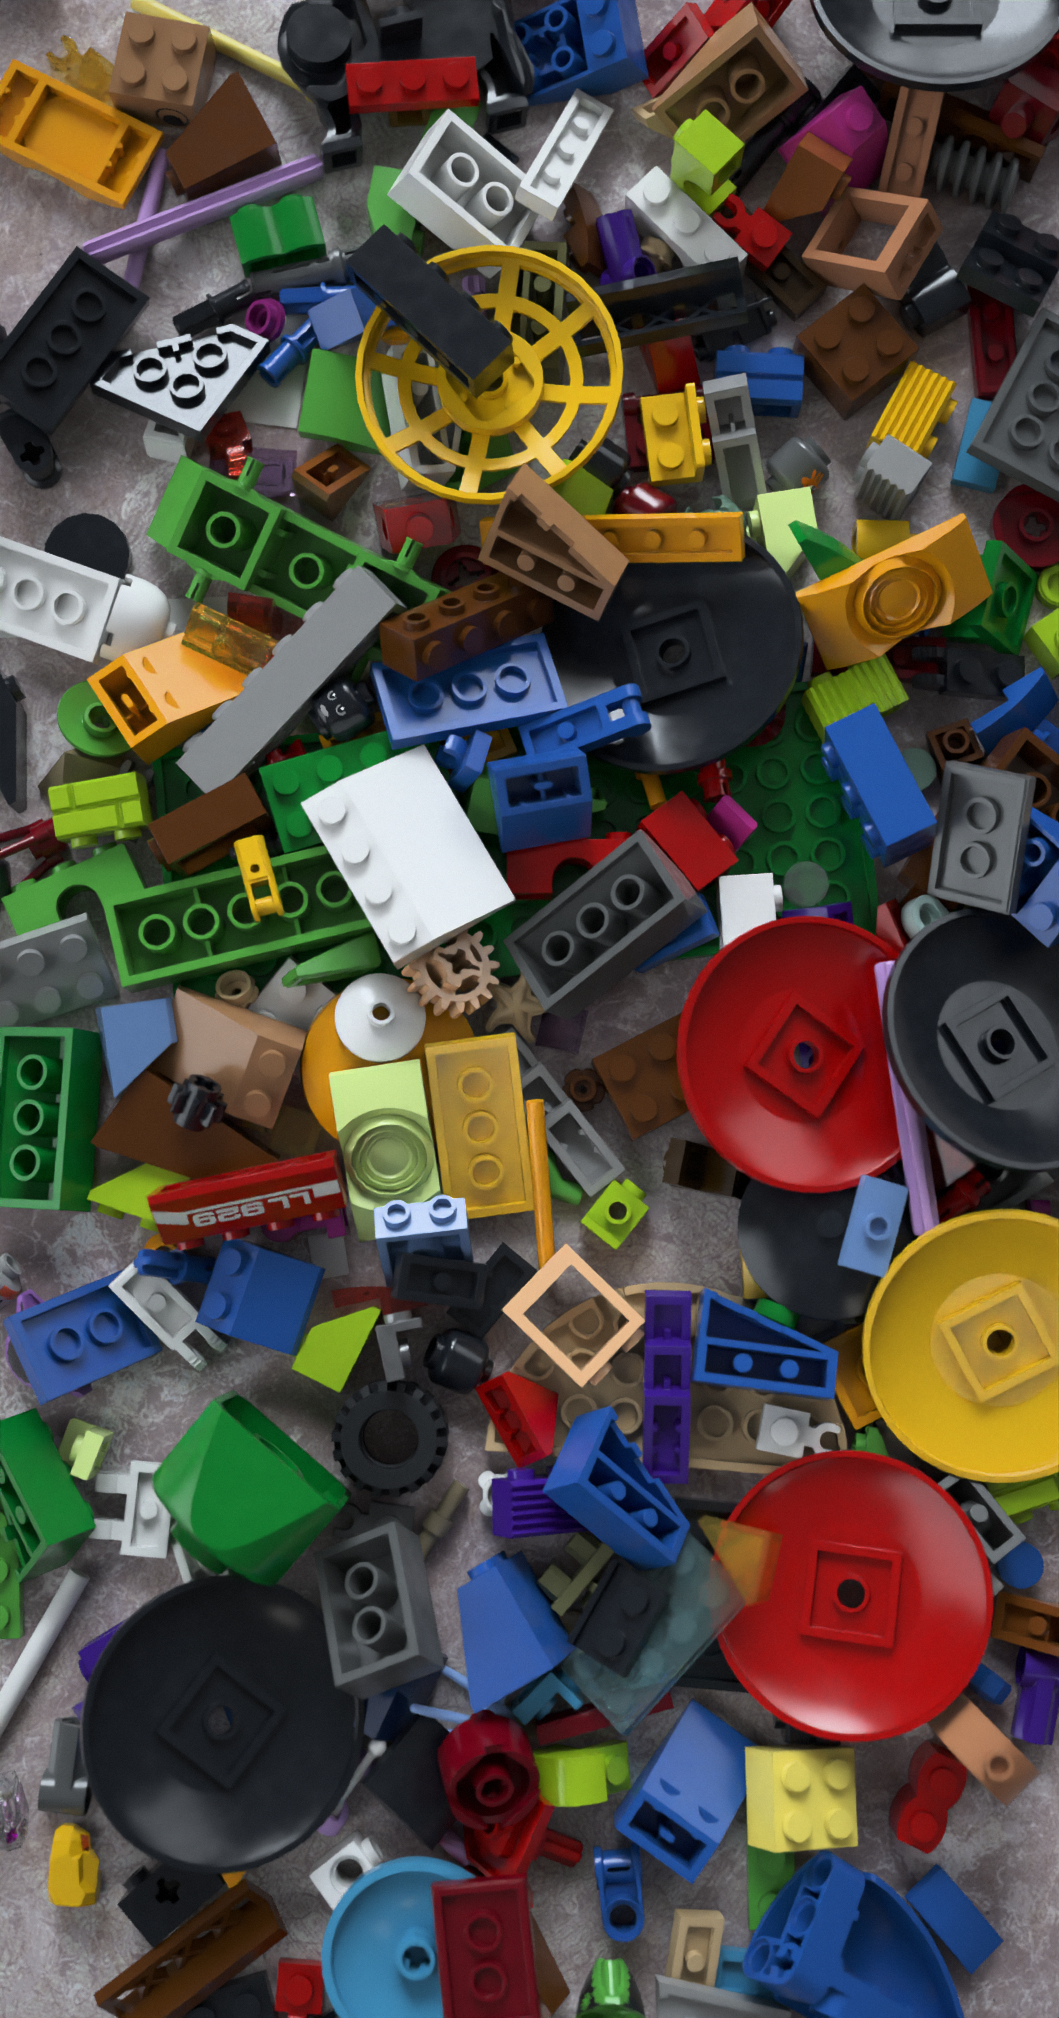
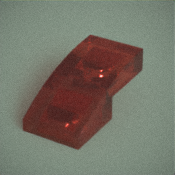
(359, 1294)

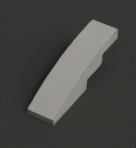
(566, 1128)

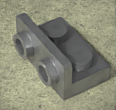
(396, 1351)

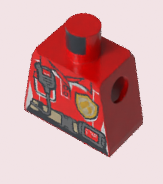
(420, 517)

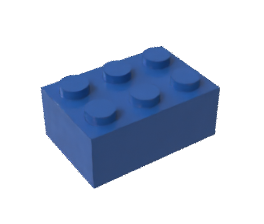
(877, 786)

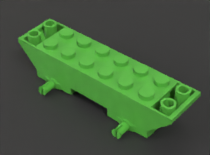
(267, 549)

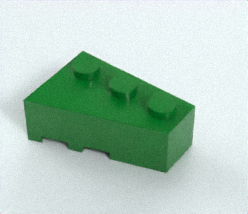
(39, 1497)

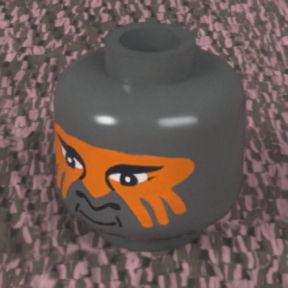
(798, 465)

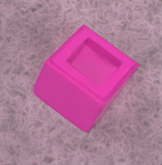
(732, 821)

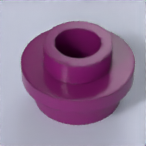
(265, 318)

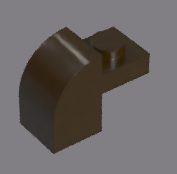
(702, 1170)

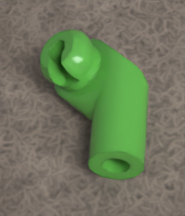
(561, 1188)

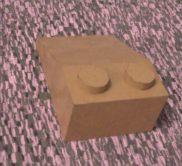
(737, 76)
(237, 1049)

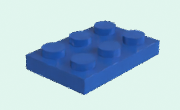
(78, 1339)

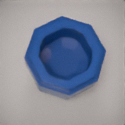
(989, 1685)

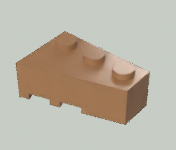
(552, 547)

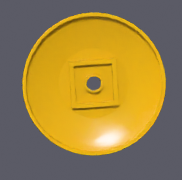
(929, 1355)

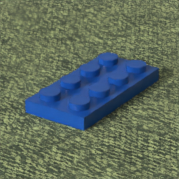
(482, 693)

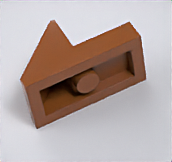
(1027, 1622)

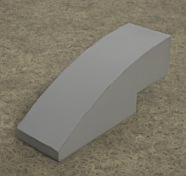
(735, 440)

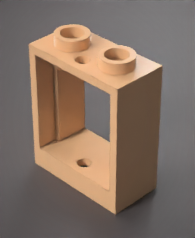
(624, 1338)

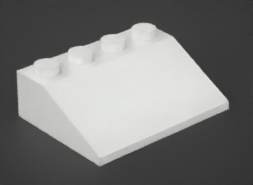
(408, 854)

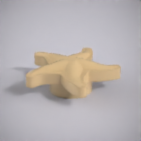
(517, 1006)

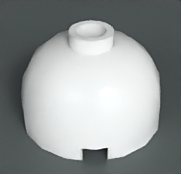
(137, 618)

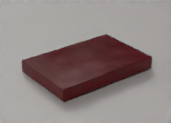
(486, 1947)

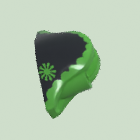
(610, 1992)

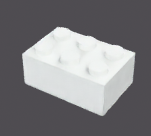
(463, 189)

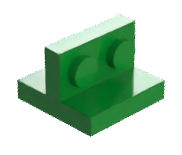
(1005, 613)

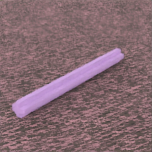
(204, 209)
(912, 1141)

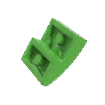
(332, 407)

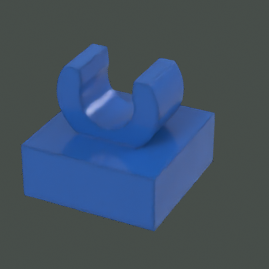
(464, 758)

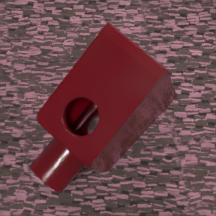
(1029, 104)

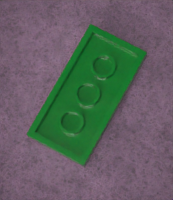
(304, 776)

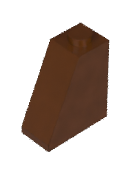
(222, 144)

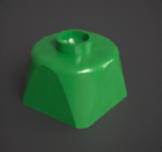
(245, 1492)

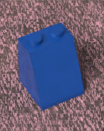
(507, 1629)

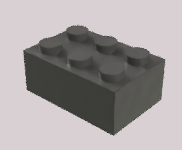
(378, 1611)

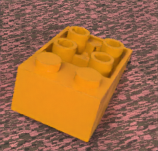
(163, 694)

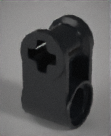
(27, 445)

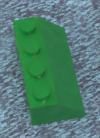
(48, 1116)

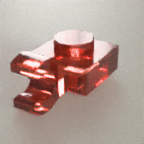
(230, 442)

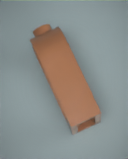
(984, 1749)

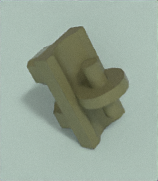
(564, 1588)

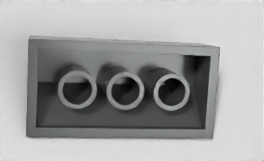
(604, 926)

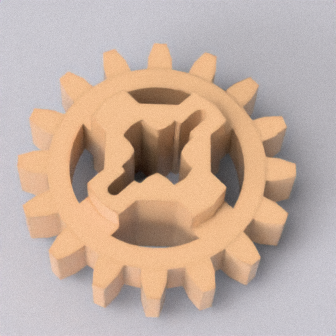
(457, 966)

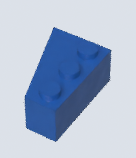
(756, 1354)
(614, 1495)

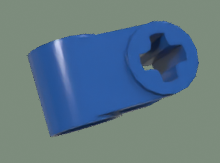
(619, 1883)

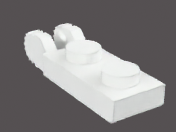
(165, 1313)

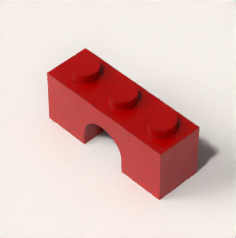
(534, 868)

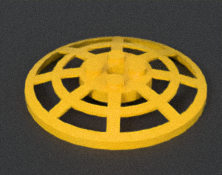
(522, 386)

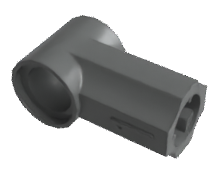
(64, 1782)

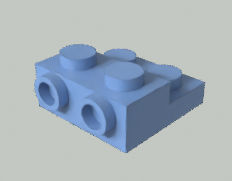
(422, 1228)

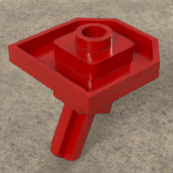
(514, 1847)

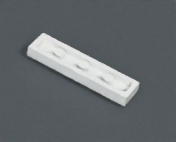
(563, 155)

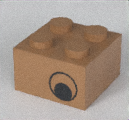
(162, 70)

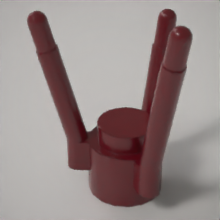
(40, 840)

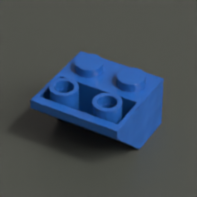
(541, 798)

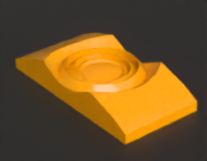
(73, 136)
(895, 594)

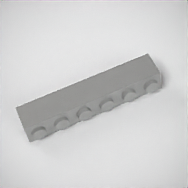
(281, 693)

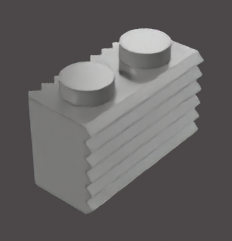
(890, 477)

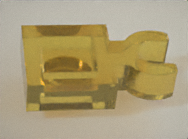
(85, 73)

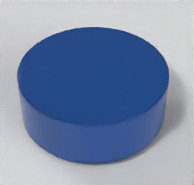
(1021, 1566)

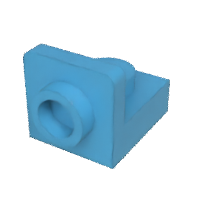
(539, 1694)

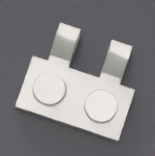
(146, 1520)

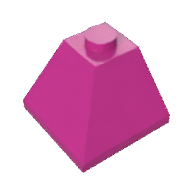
(855, 129)

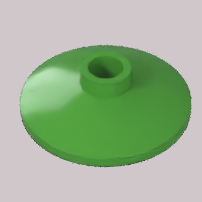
(75, 717)

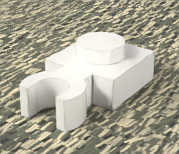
(787, 1431)

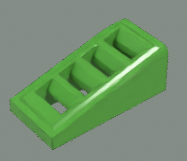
(345, 961)

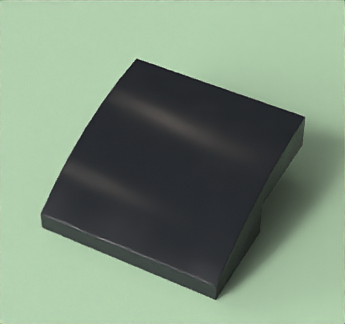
(411, 1783)

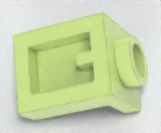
(84, 1447)

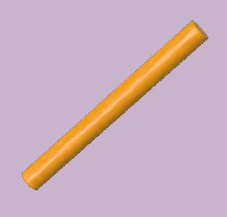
(540, 1180)

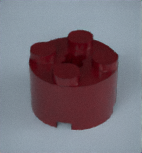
(489, 1771)

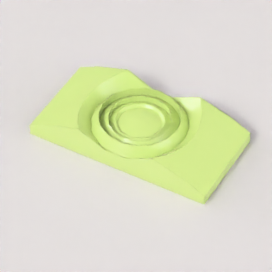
(384, 1138)

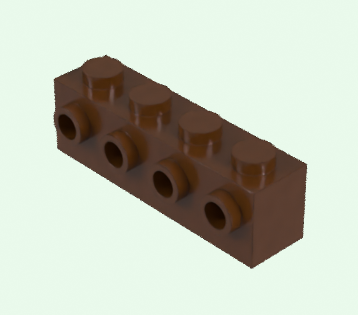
(462, 625)

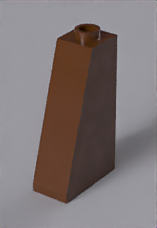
(146, 1132)

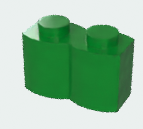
(277, 233)

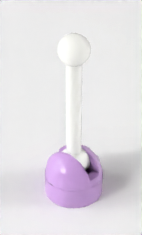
(339, 1816)

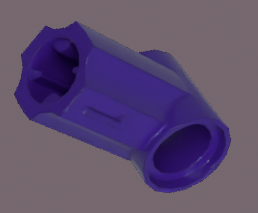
(621, 248)
(1036, 1696)

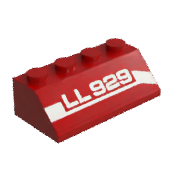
(249, 1198)

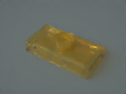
(227, 640)

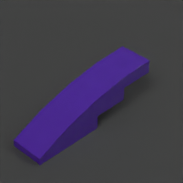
(667, 1385)

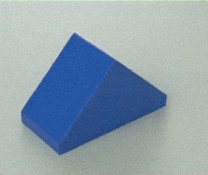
(342, 319)

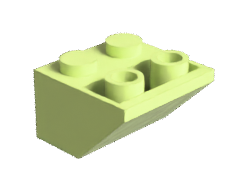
(770, 526)

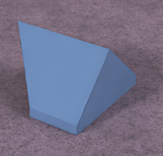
(134, 1037)

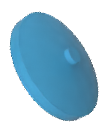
(383, 1942)

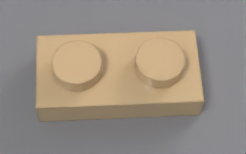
(695, 1945)

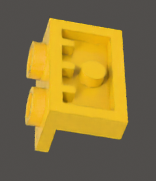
(674, 437)

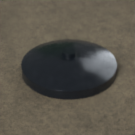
(795, 1246)

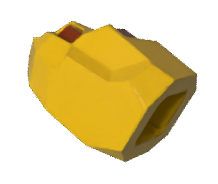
(73, 1868)

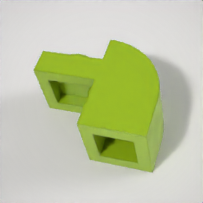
(583, 1774)

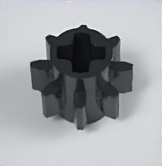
(197, 1102)

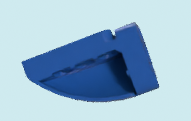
(848, 1949)

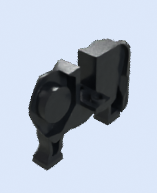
(327, 34)

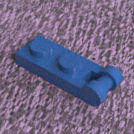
(588, 723)

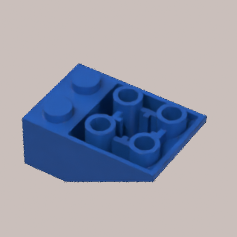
(582, 47)
(1039, 882)
(687, 1792)

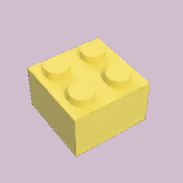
(800, 1797)

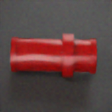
(715, 781)
(962, 1196)

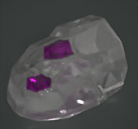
(13, 1812)

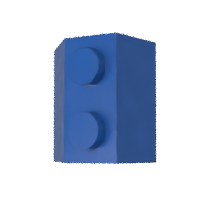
(260, 1295)

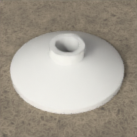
(375, 1038)

